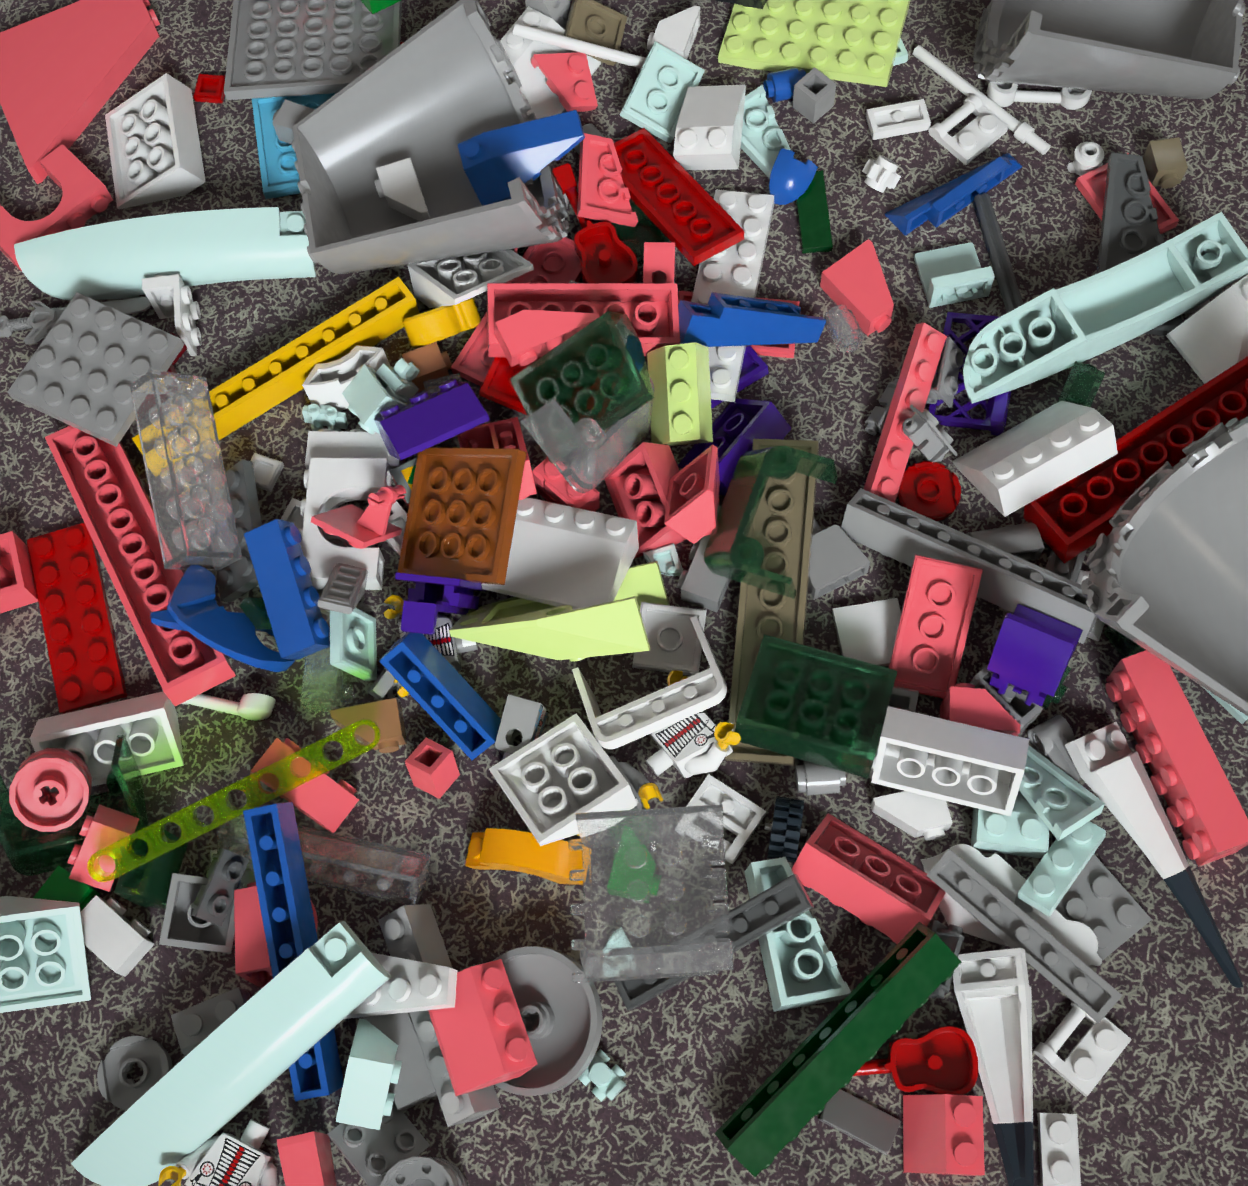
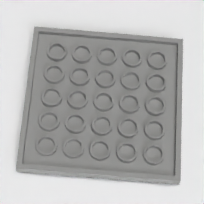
(305, 45)

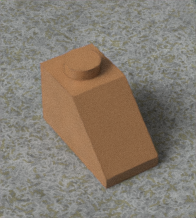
(385, 713)

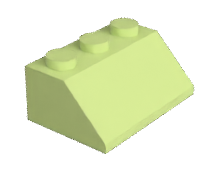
(681, 394)

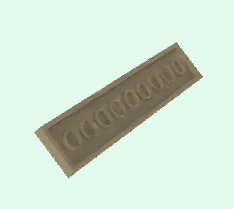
(785, 532)

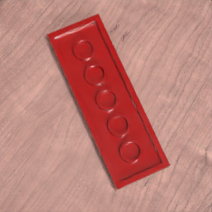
(674, 199)
(76, 619)

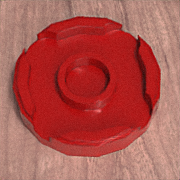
(923, 497)

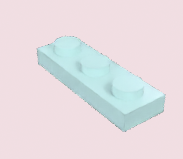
(1061, 868)

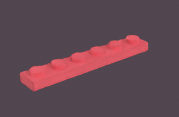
(911, 389)

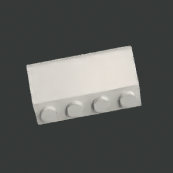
(91, 733)

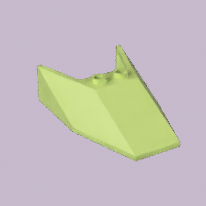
(566, 632)

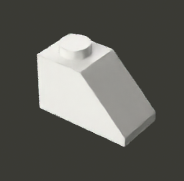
(677, 31)
(402, 189)
(914, 813)

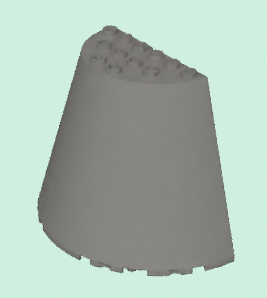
(1113, 45)
(418, 106)
(1180, 565)

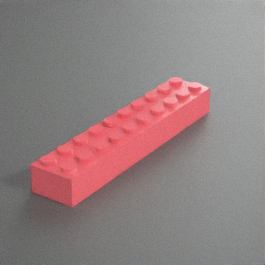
(129, 546)

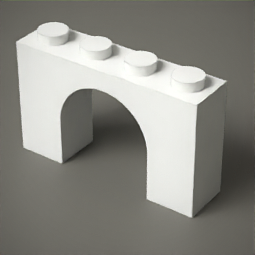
(329, 485)

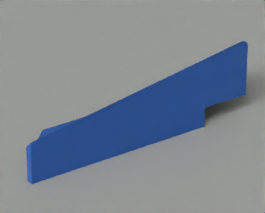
(952, 196)
(746, 321)

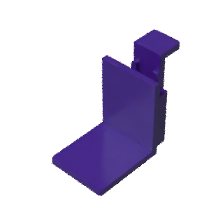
(433, 596)
(1032, 654)

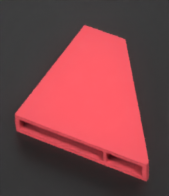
(66, 69)

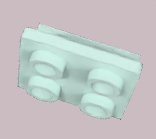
(953, 275)

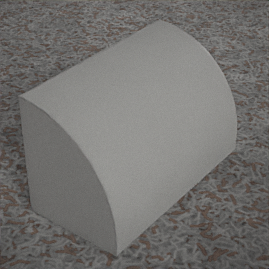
(1019, 540)

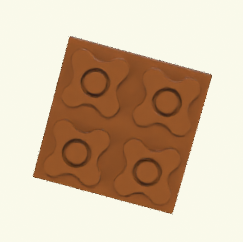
(462, 513)

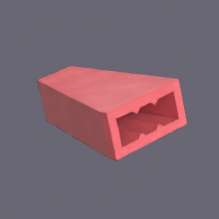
(307, 1160)

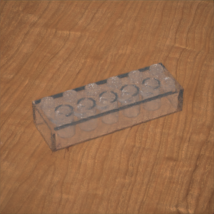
(185, 471)

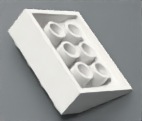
(533, 81)
(155, 144)
(1039, 455)
(567, 555)

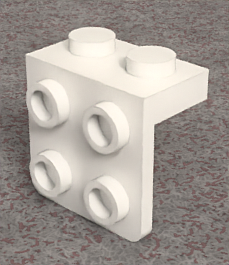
(174, 299)

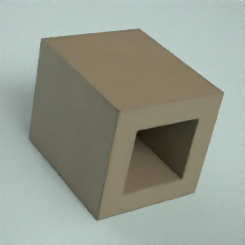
(1165, 162)

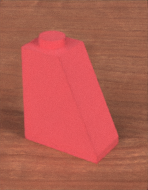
(861, 287)
(251, 948)

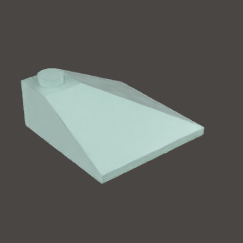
(41, 954)

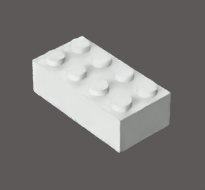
(950, 761)

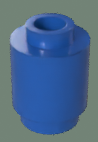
(781, 83)

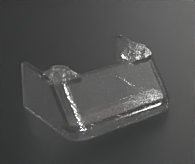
(583, 449)

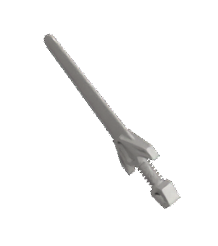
(44, 318)

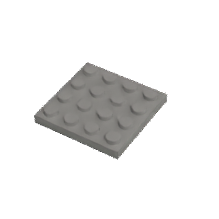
(88, 367)

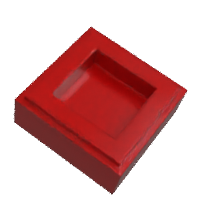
(209, 88)

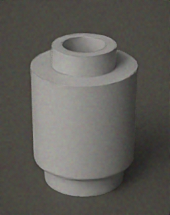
(818, 779)

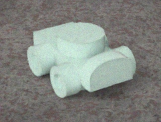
(324, 416)
(607, 1080)

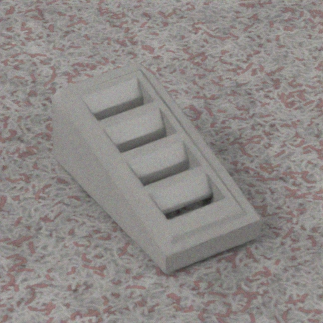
(343, 588)

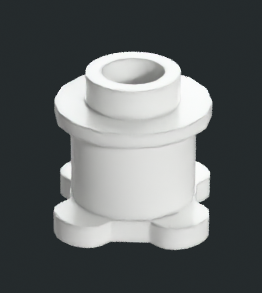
(1087, 158)

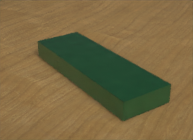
(814, 217)

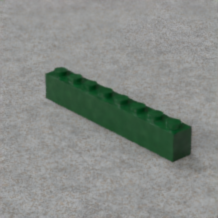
(837, 1049)

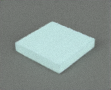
(354, 643)

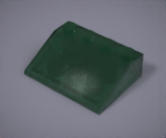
(590, 374)
(815, 706)

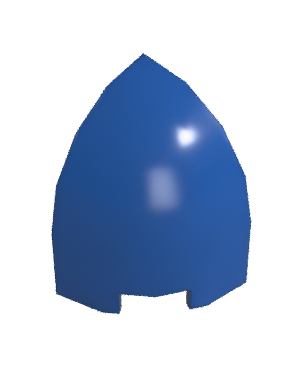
(790, 177)

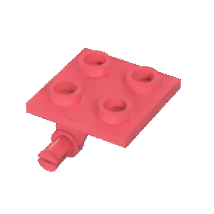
(362, 526)

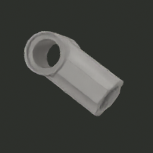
(1050, 741)

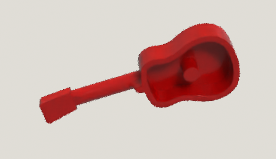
(601, 251)
(936, 1061)

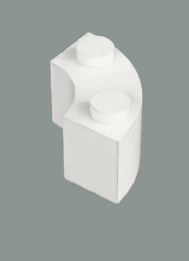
(330, 379)

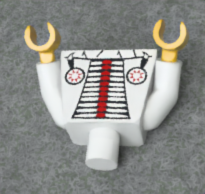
(693, 743)
(227, 1161)

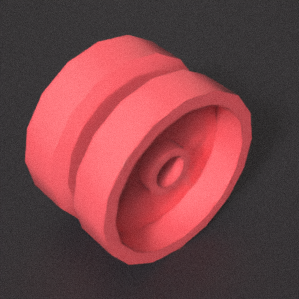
(46, 809)

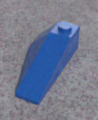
(517, 152)

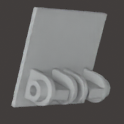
(377, 1151)

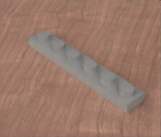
(1021, 931)

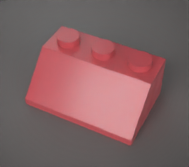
(641, 492)
(484, 1032)

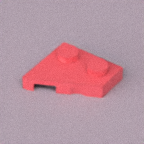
(569, 79)

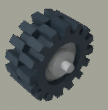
(785, 828)

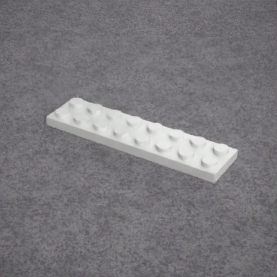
(734, 273)

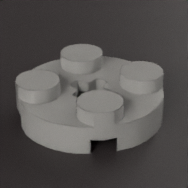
(119, 1061)

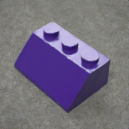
(430, 419)
(735, 434)

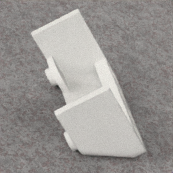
(657, 708)

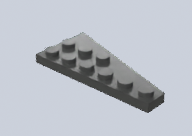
(1129, 219)

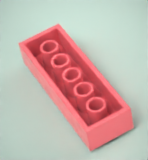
(649, 306)
(1178, 757)

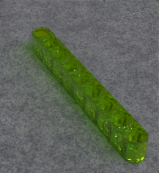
(219, 802)

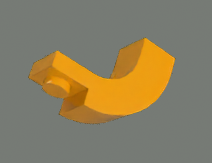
(522, 853)

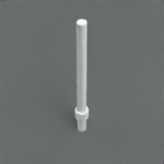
(578, 45)
(1022, 131)

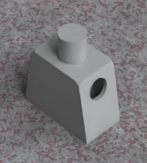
(833, 560)

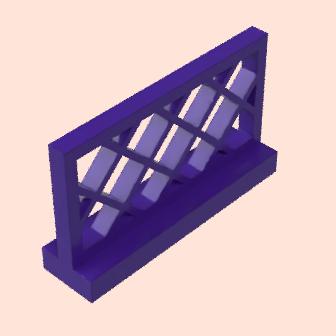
(997, 406)

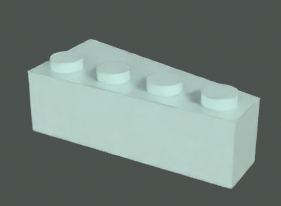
(794, 955)

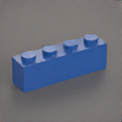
(287, 589)
(442, 693)

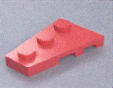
(601, 185)

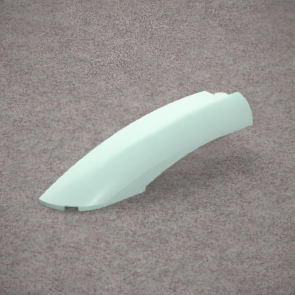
(197, 245)
(1104, 309)
(236, 1061)

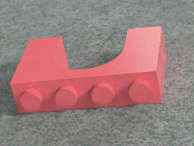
(81, 199)

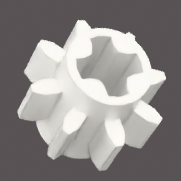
(881, 173)

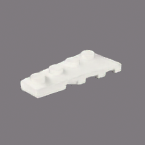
(410, 989)

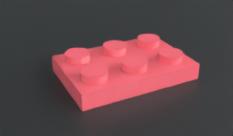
(1093, 186)

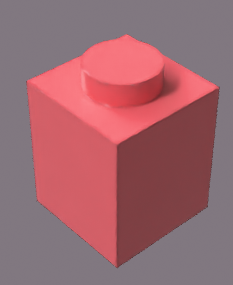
(432, 768)

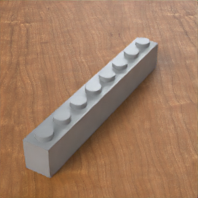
(1004, 578)

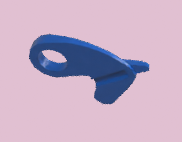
(195, 610)

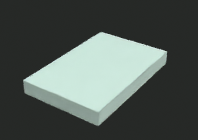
(660, 91)

